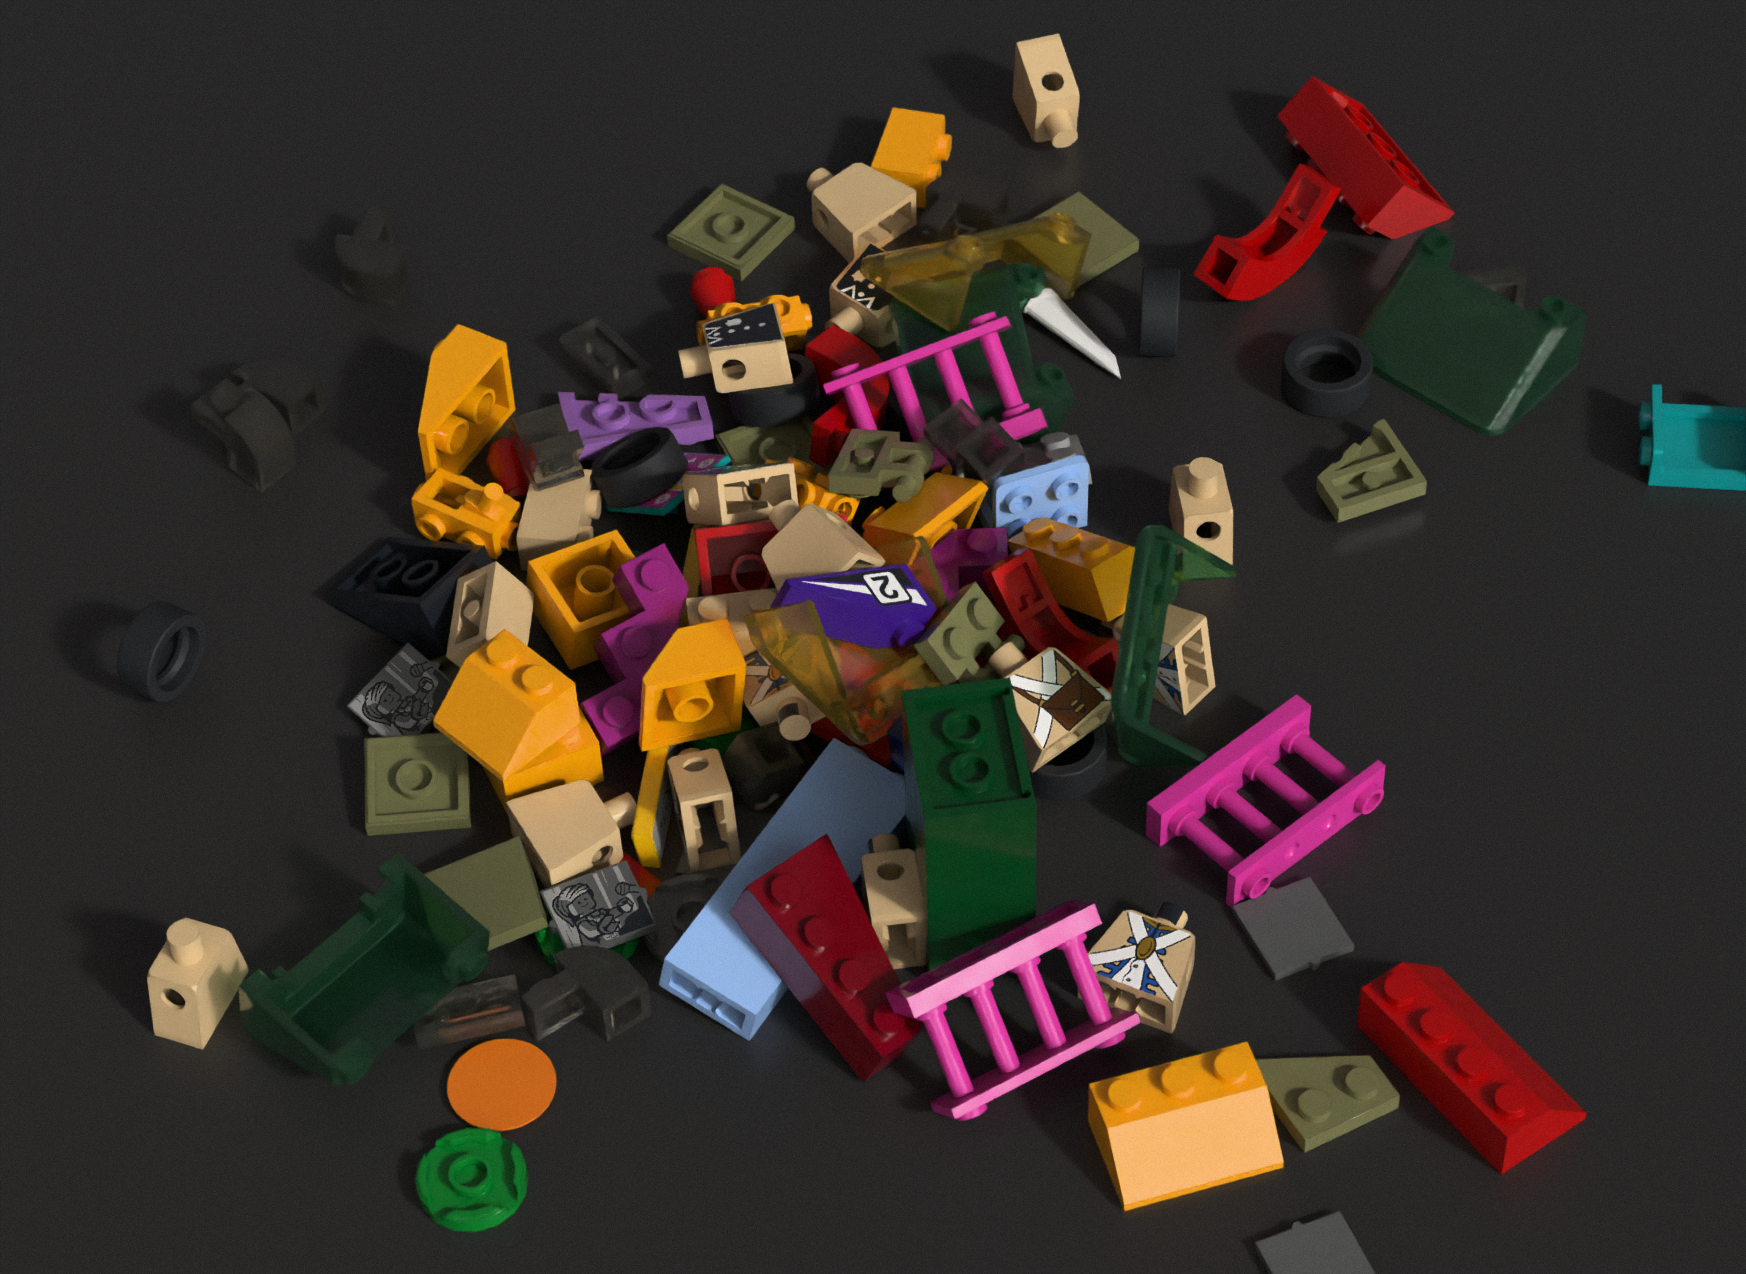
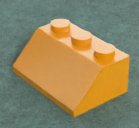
(1079, 566)
(1184, 1126)

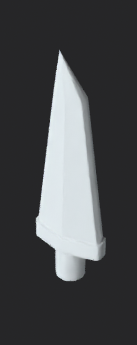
(1062, 321)

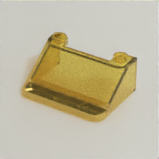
(938, 272)
(844, 680)

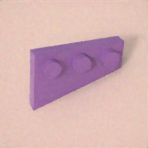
(611, 420)

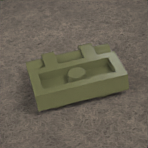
(880, 460)
(960, 634)

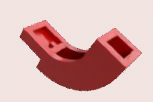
(1275, 249)
(828, 353)
(1037, 618)

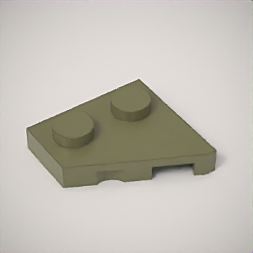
(1370, 476)
(1326, 1095)

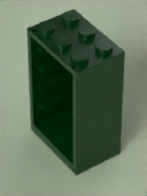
(968, 813)

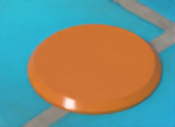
(501, 1084)

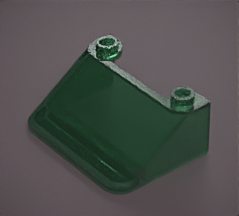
(1006, 293)
(1466, 344)
(1158, 566)

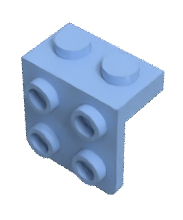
(1047, 491)

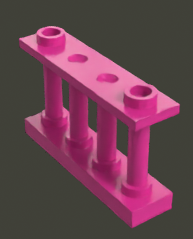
(1017, 417)
(1252, 758)
(973, 977)

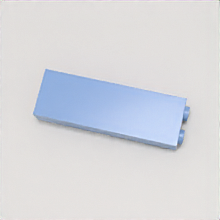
(714, 959)

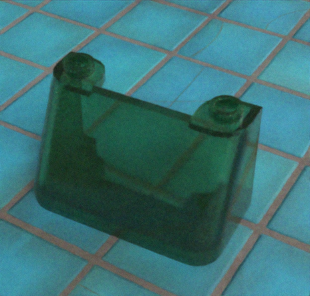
(366, 977)

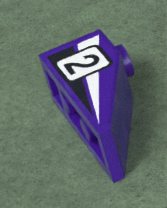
(865, 605)

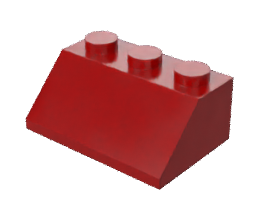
(732, 556)

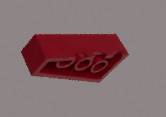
(828, 955)

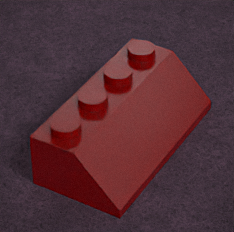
(1362, 160)
(1465, 1063)

